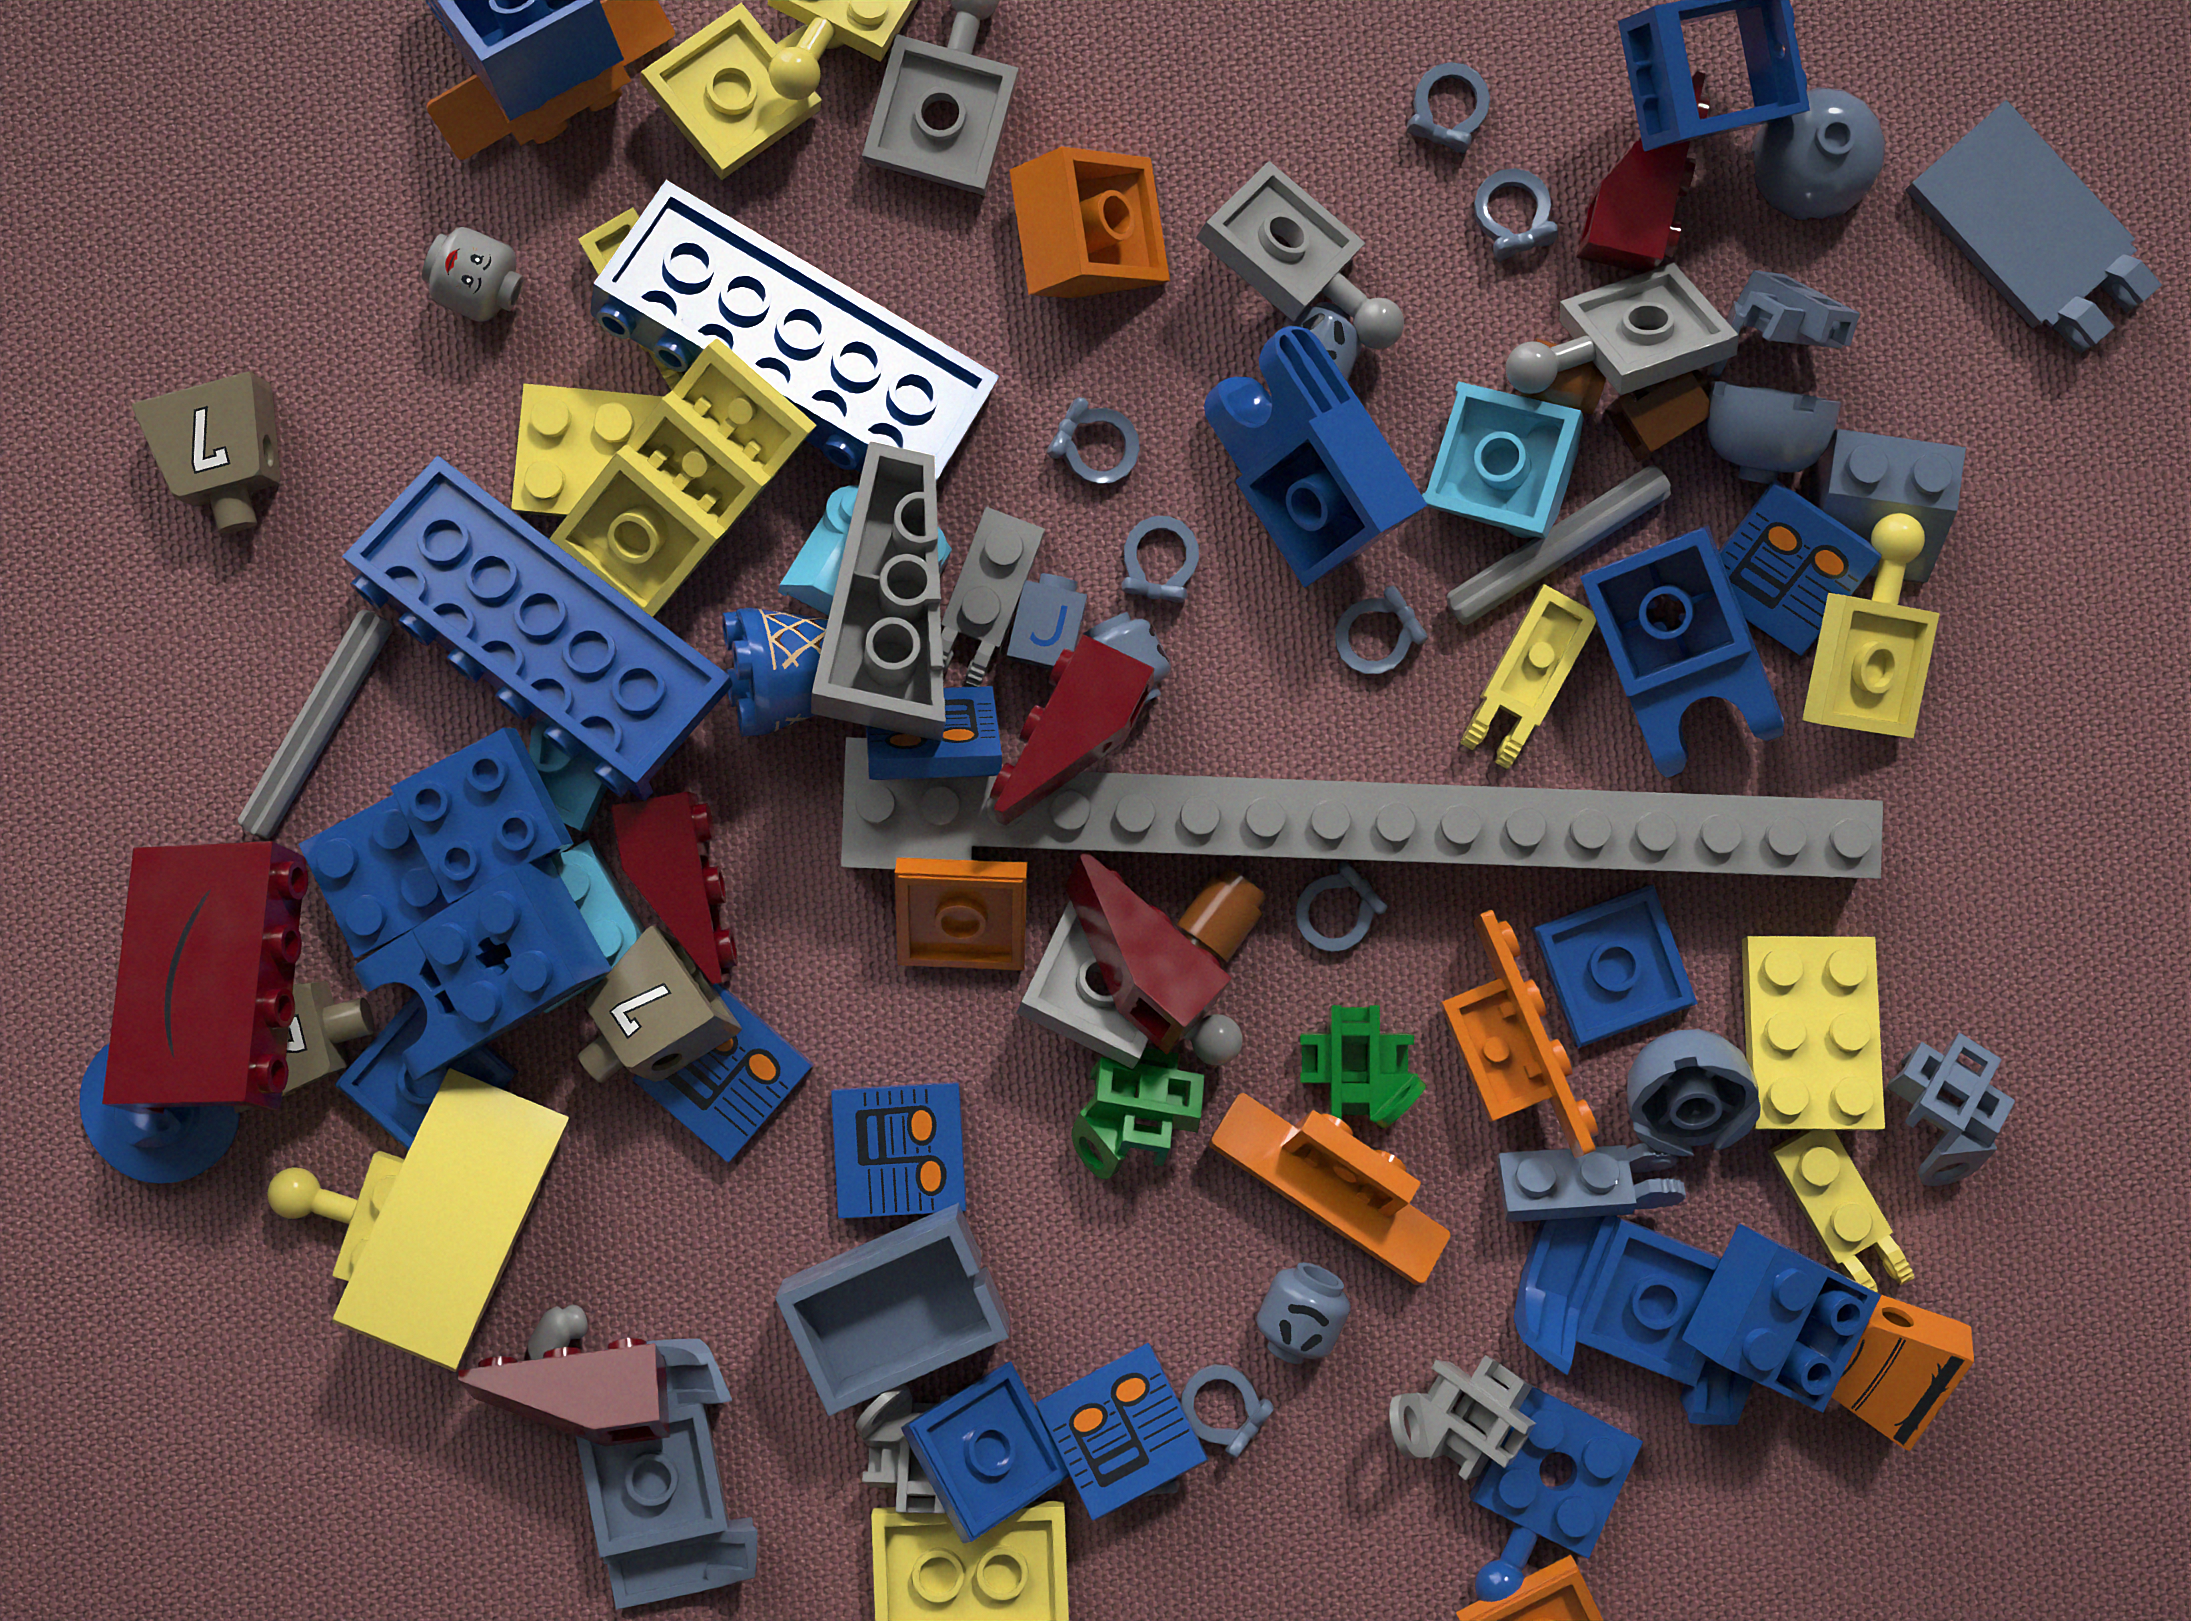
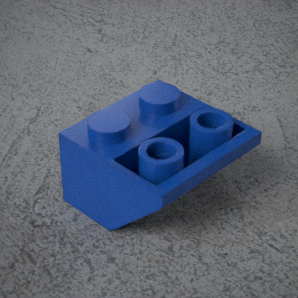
(1780, 1318)

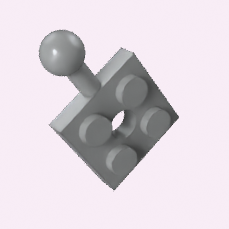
(929, 73)
(1296, 275)
(1679, 337)
(1066, 1004)

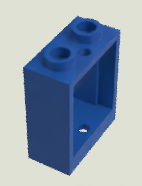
(1663, 78)

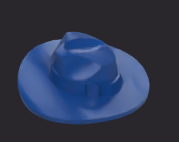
(154, 1145)

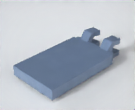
(2033, 228)

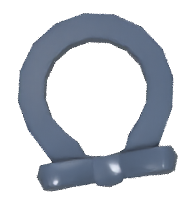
(1422, 122)
(1506, 243)
(1080, 414)
(1173, 589)
(1390, 602)
(1346, 877)
(1257, 1410)

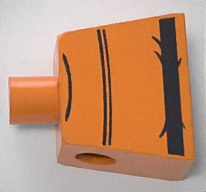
(1904, 1369)

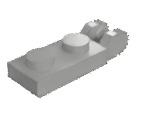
(989, 588)

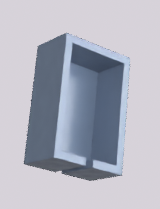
(893, 1309)

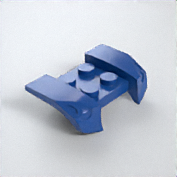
(1627, 1297)

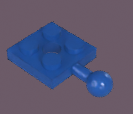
(1563, 1513)

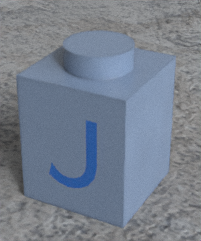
(1047, 621)

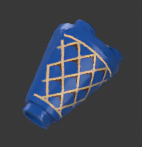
(772, 668)

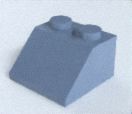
(1882, 475)

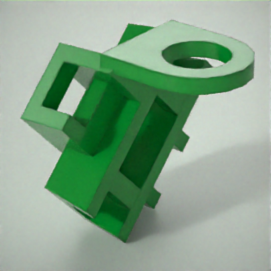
(1342, 1058)
(1112, 1110)

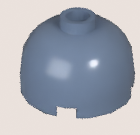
(1819, 158)
(1768, 429)
(1691, 1092)

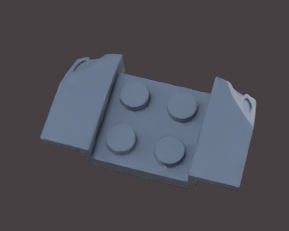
(663, 1500)

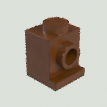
(1661, 412)

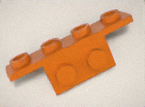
(474, 120)
(1507, 1044)
(1335, 1180)

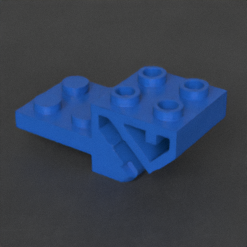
(435, 840)

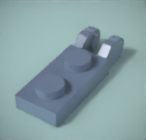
(1593, 1185)

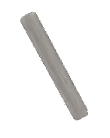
(1562, 544)
(315, 724)

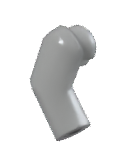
(557, 1329)

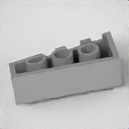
(885, 620)

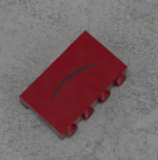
(206, 977)

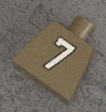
(215, 444)
(655, 1012)
(319, 1034)

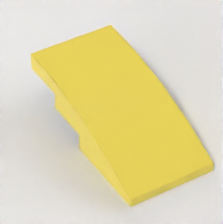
(683, 478)
(451, 1220)

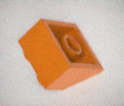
(1088, 223)

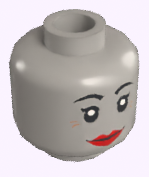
(472, 274)

